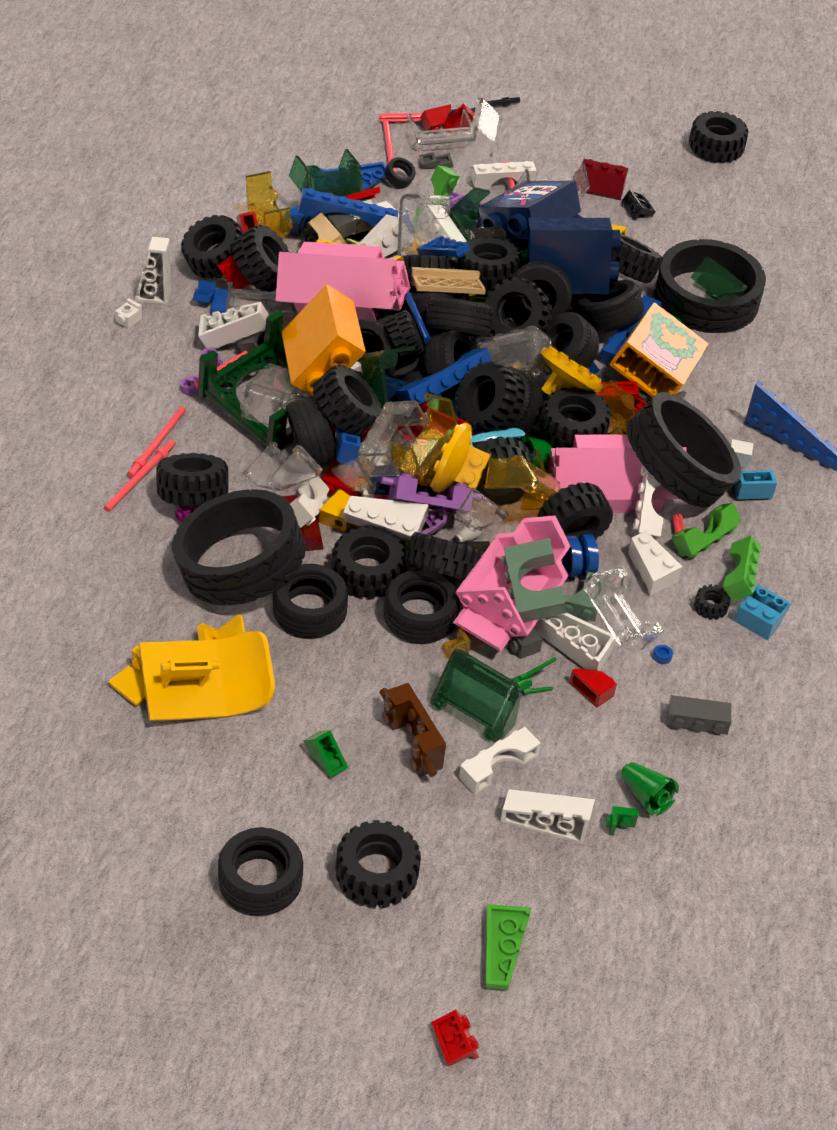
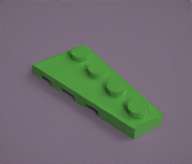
(503, 941)

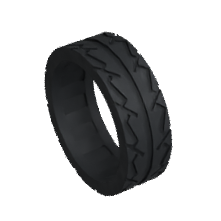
(704, 313)
(693, 475)
(248, 579)

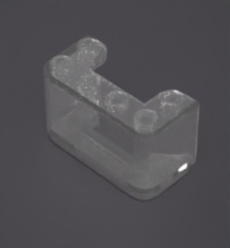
(519, 350)
(268, 393)

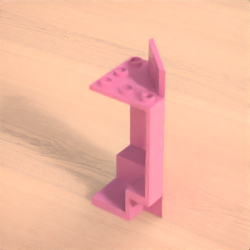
(350, 269)
(609, 465)
(485, 591)

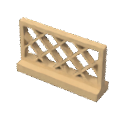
(447, 280)

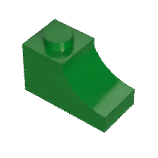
(326, 752)

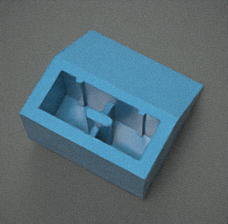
(756, 484)
(762, 612)

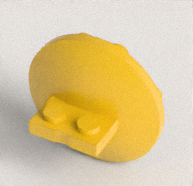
(567, 373)
(459, 461)

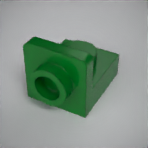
(621, 817)

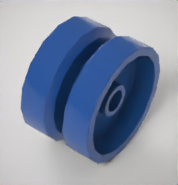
(581, 555)

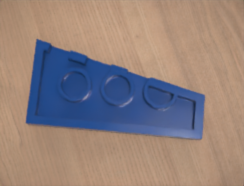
(444, 247)

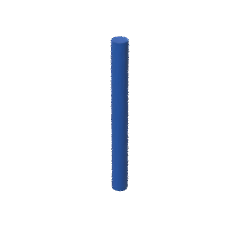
(417, 317)

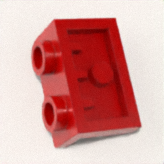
(232, 273)
(455, 1038)

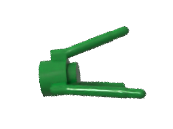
(525, 680)

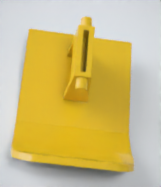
(207, 677)

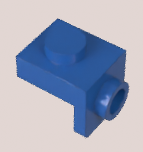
(205, 292)

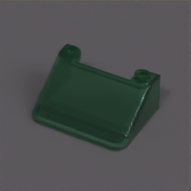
(479, 694)

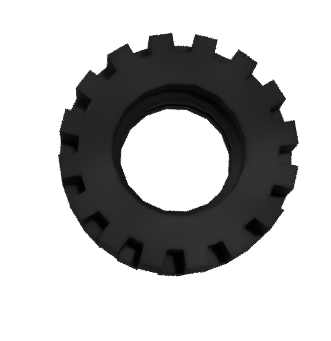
(712, 610)

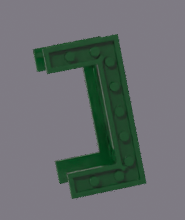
(212, 380)

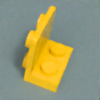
(229, 629)
(130, 680)

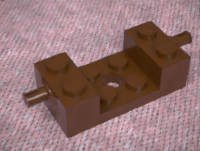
(405, 709)

